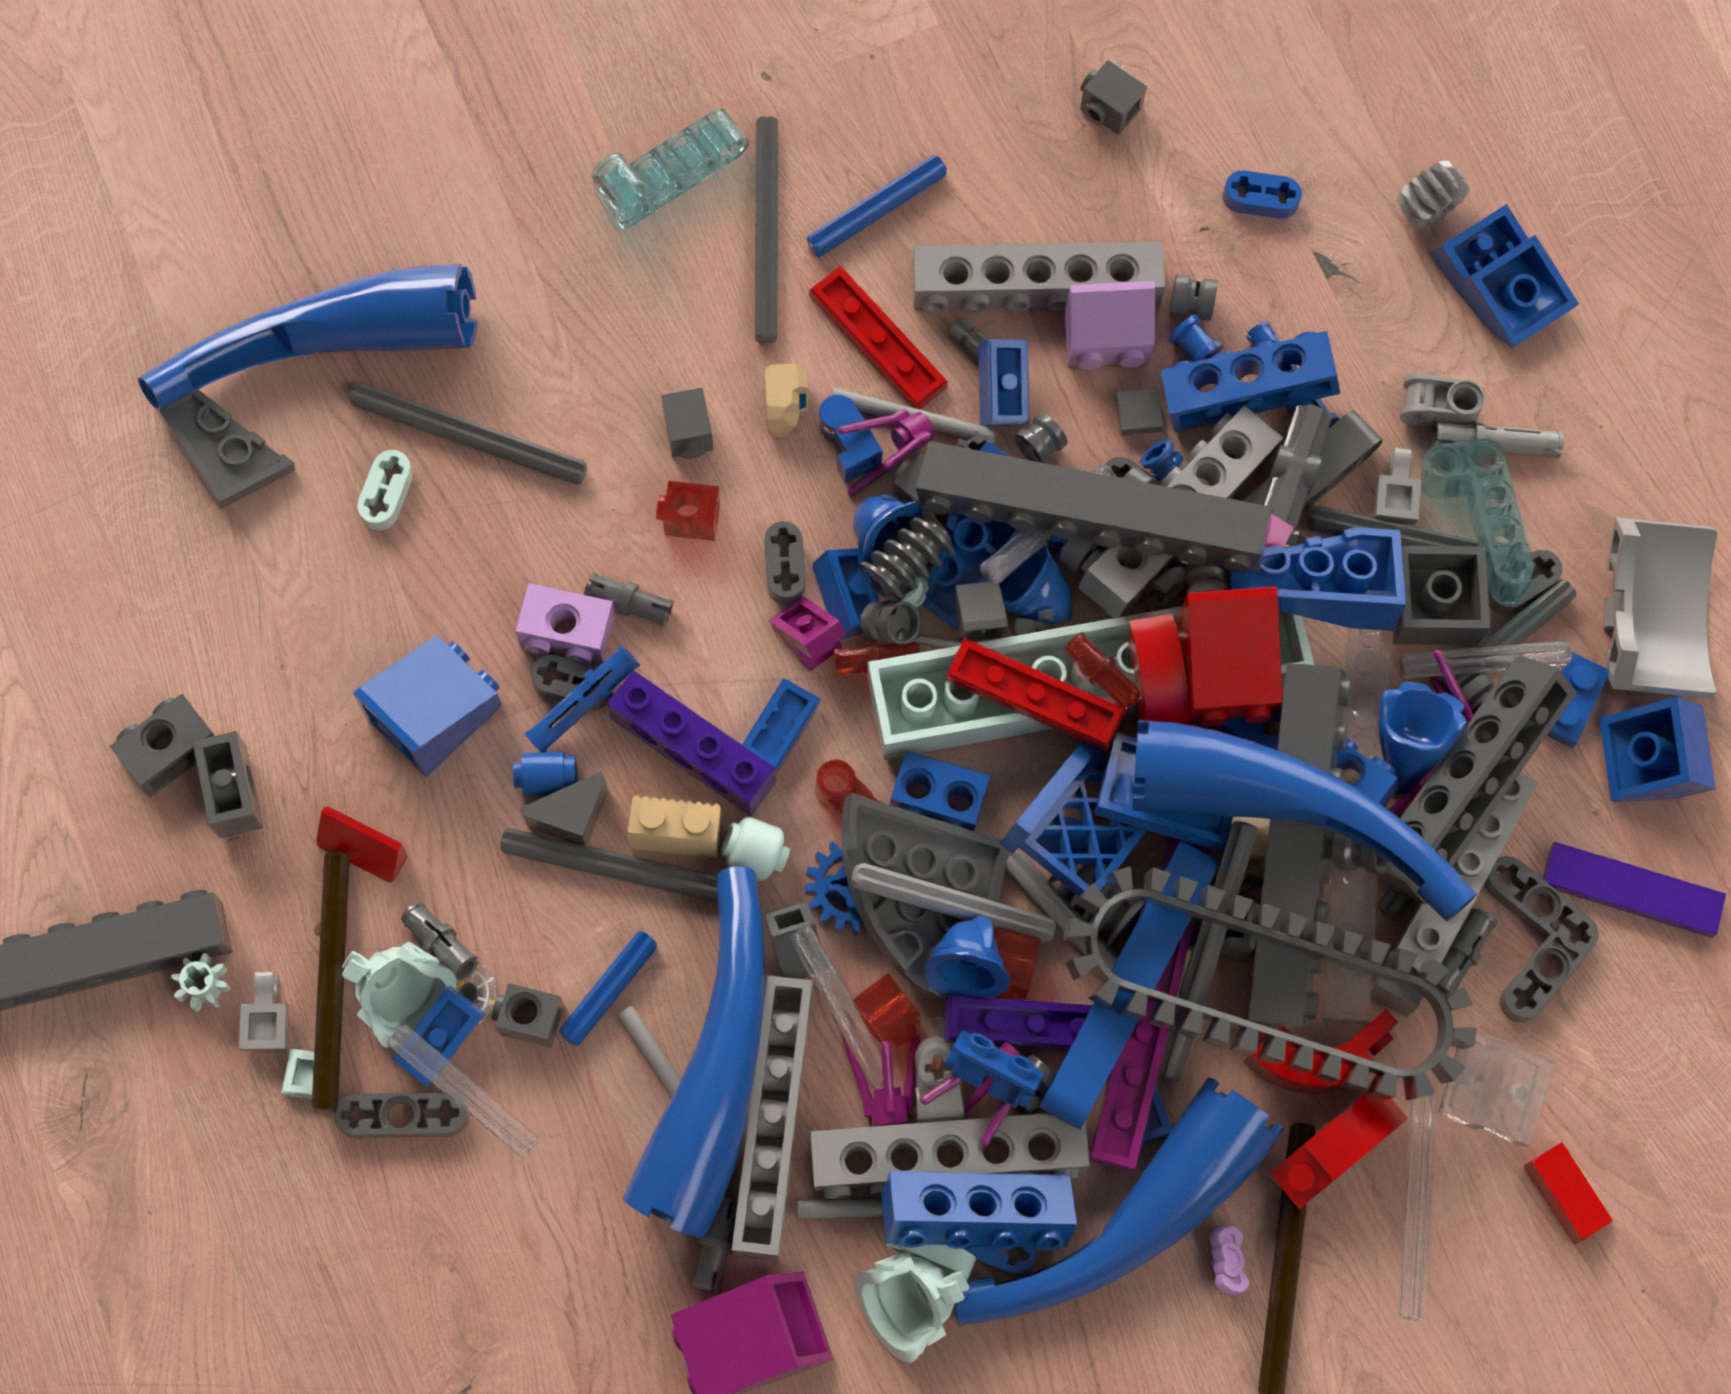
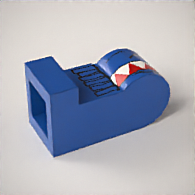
(857, 450)

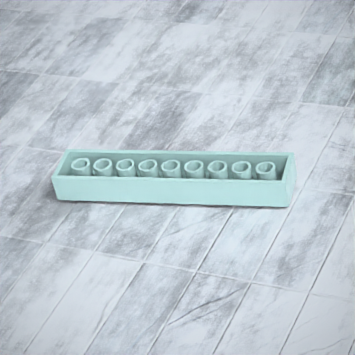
(926, 713)

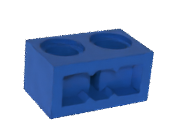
(943, 783)

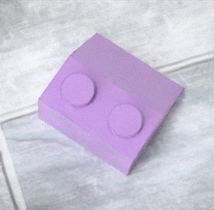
(1110, 324)

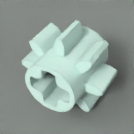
(188, 983)

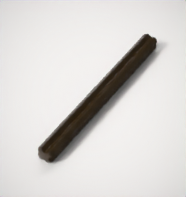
(330, 983)
(1284, 1280)

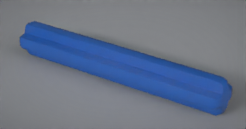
(876, 205)

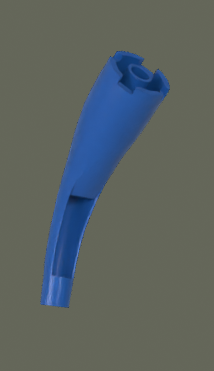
(378, 313)
(1225, 775)
(703, 1126)
(1188, 1178)

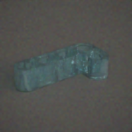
(669, 169)
(1488, 520)

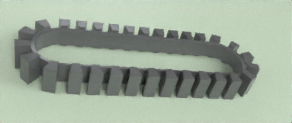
(1291, 925)

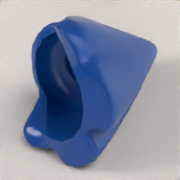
(1417, 730)

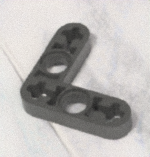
(1555, 943)

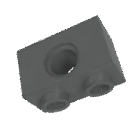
(158, 768)
(227, 784)

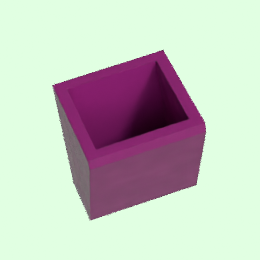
(751, 1335)

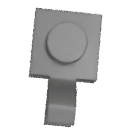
(1397, 494)
(265, 1022)

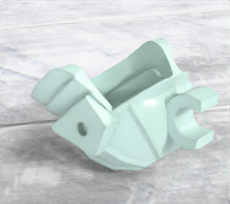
(396, 987)
(907, 1302)

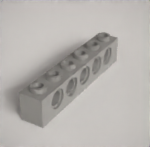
(1020, 261)
(1252, 445)
(1425, 929)
(772, 1119)
(833, 1147)

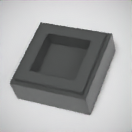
(1139, 411)

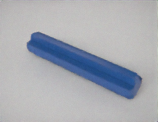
(608, 988)

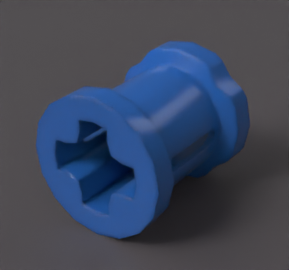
(1195, 340)

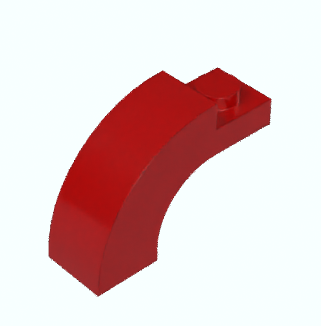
(1159, 669)
(1372, 1038)
(1337, 1147)

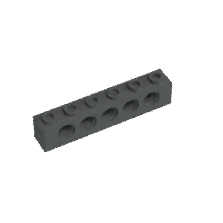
(1484, 762)

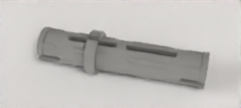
(1510, 439)

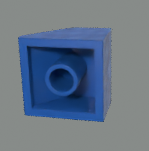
(1657, 751)

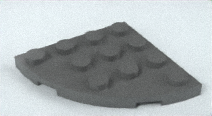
(923, 850)

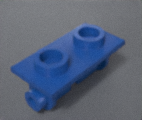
(1013, 1075)

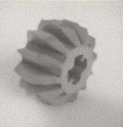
(1433, 194)

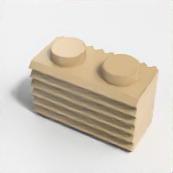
(675, 827)

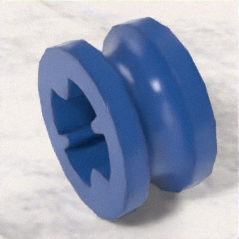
(1161, 459)

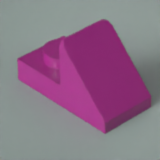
(808, 631)

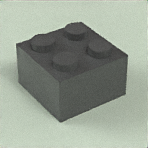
(1444, 596)

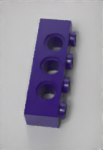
(692, 743)

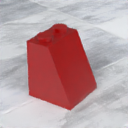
(1232, 654)

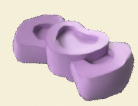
(1228, 1260)

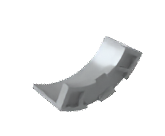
(1660, 607)

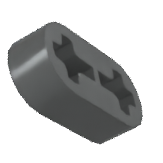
(775, 563)
(1536, 586)
(567, 669)

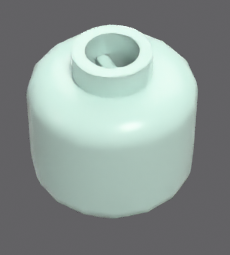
(756, 847)

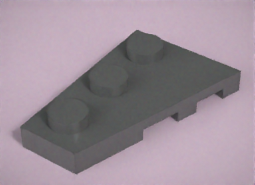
(221, 450)

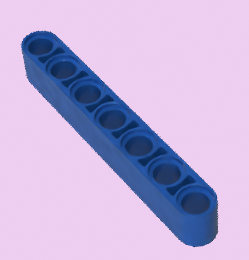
(1141, 963)

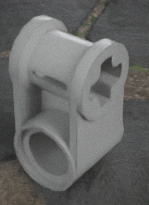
(1438, 400)
(949, 1105)

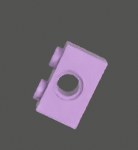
(548, 606)

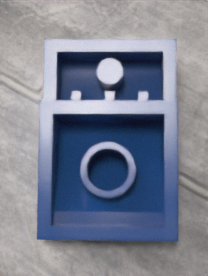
(1505, 277)

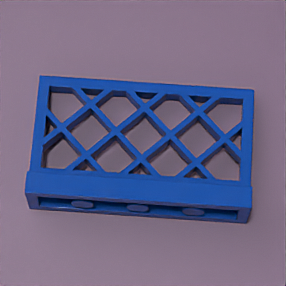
(1049, 806)

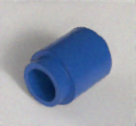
(544, 773)

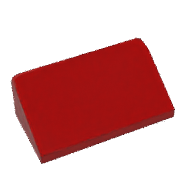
(363, 845)
(1568, 1193)

